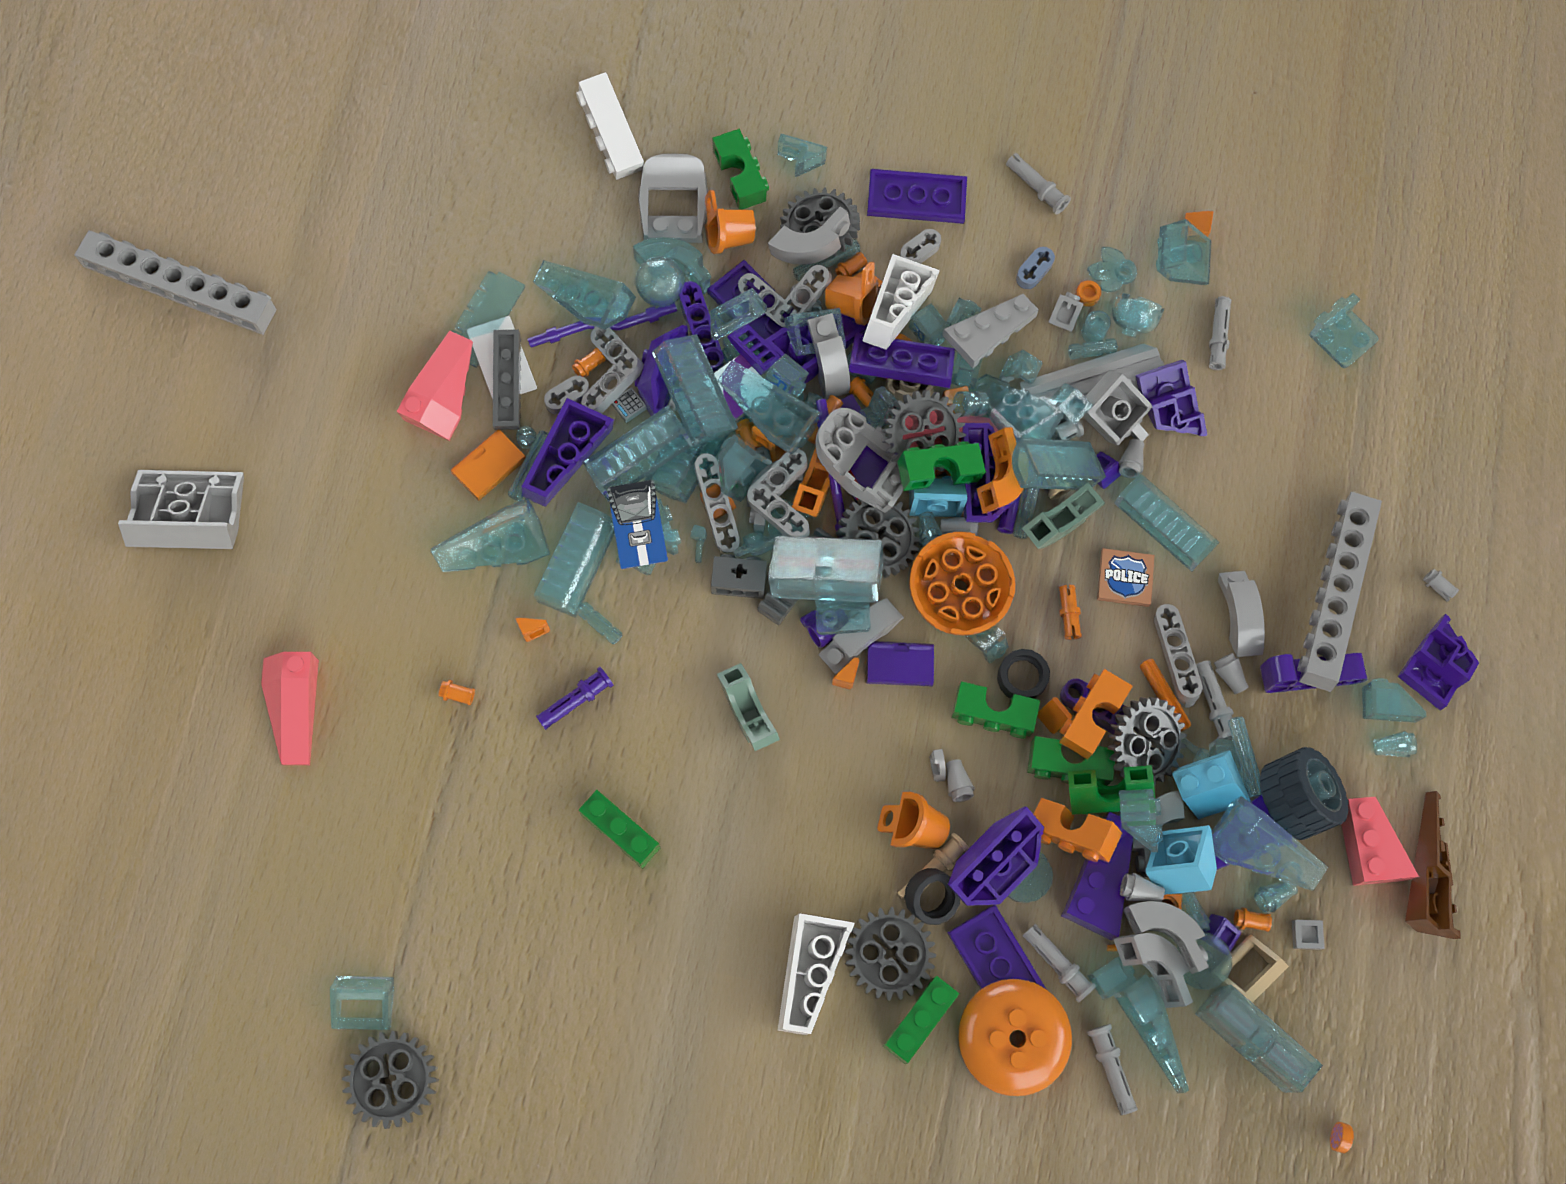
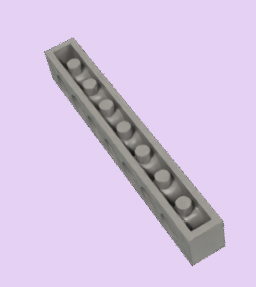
(93, 256)
(1327, 673)

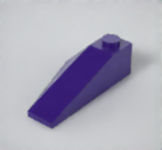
(782, 345)

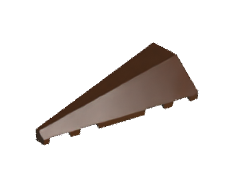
(1430, 893)

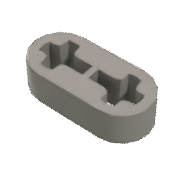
(917, 244)
(565, 390)

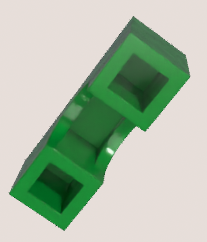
(733, 151)
(961, 461)
(972, 708)
(1048, 762)
(1091, 796)
(619, 828)
(921, 1020)

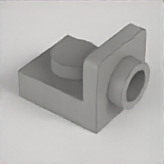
(1066, 311)

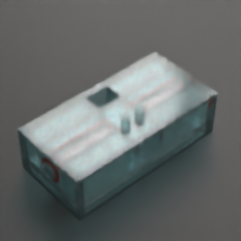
(826, 569)
(1259, 1039)

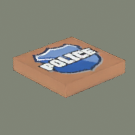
(1125, 577)

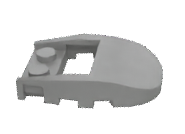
(673, 173)
(840, 444)

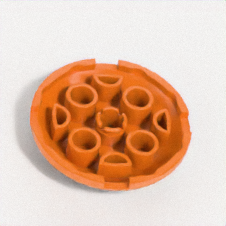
(971, 560)
(986, 1032)

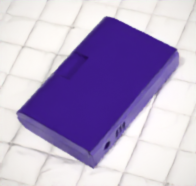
(900, 663)

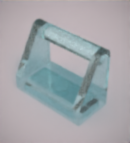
(736, 313)
(795, 321)
(361, 989)

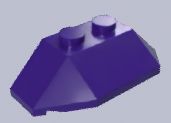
(651, 383)
(979, 434)
(998, 860)

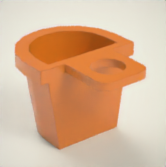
(727, 227)
(854, 295)
(915, 823)

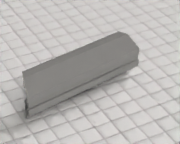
(1089, 373)

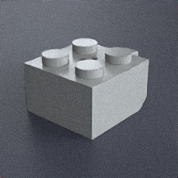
(1117, 408)

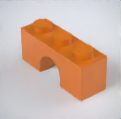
(1082, 733)
(1094, 839)

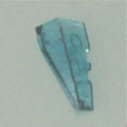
(585, 295)
(774, 411)
(501, 538)
(1256, 842)
(1149, 1017)

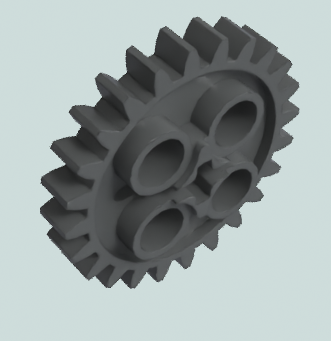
(815, 209)
(919, 409)
(895, 516)
(1160, 729)
(871, 970)
(364, 1086)

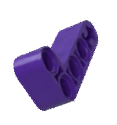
(703, 327)
(1281, 673)

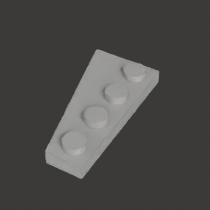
(985, 331)

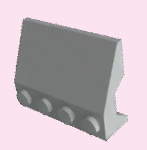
(184, 509)

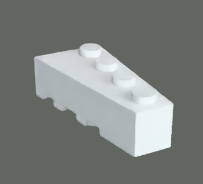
(610, 126)
(900, 296)
(811, 966)

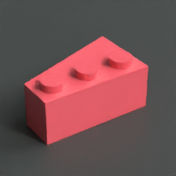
(1373, 846)

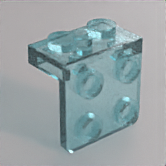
(1343, 332)
(842, 617)

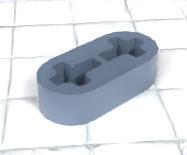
(1031, 265)

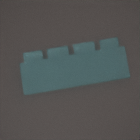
(489, 308)

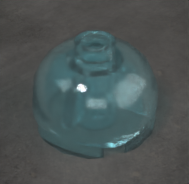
(659, 281)
(1136, 314)

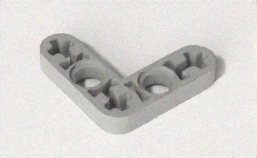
(783, 305)
(618, 371)
(772, 493)

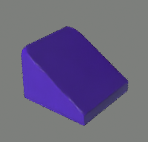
(1110, 468)
(1224, 929)

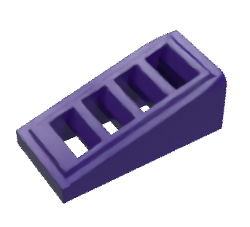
(763, 347)

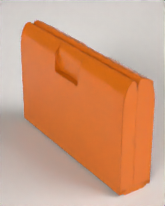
(488, 464)

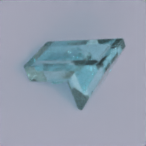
(807, 154)

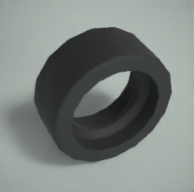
(1031, 657)
(915, 888)

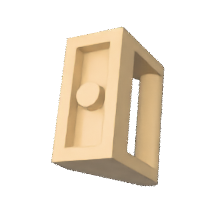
(1266, 977)

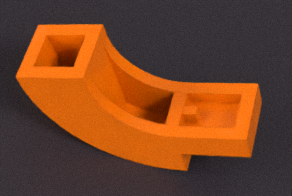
(1004, 486)
(813, 489)

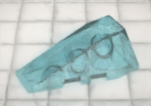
(1018, 409)

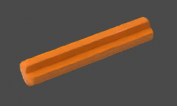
(1163, 690)

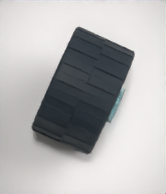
(1304, 793)

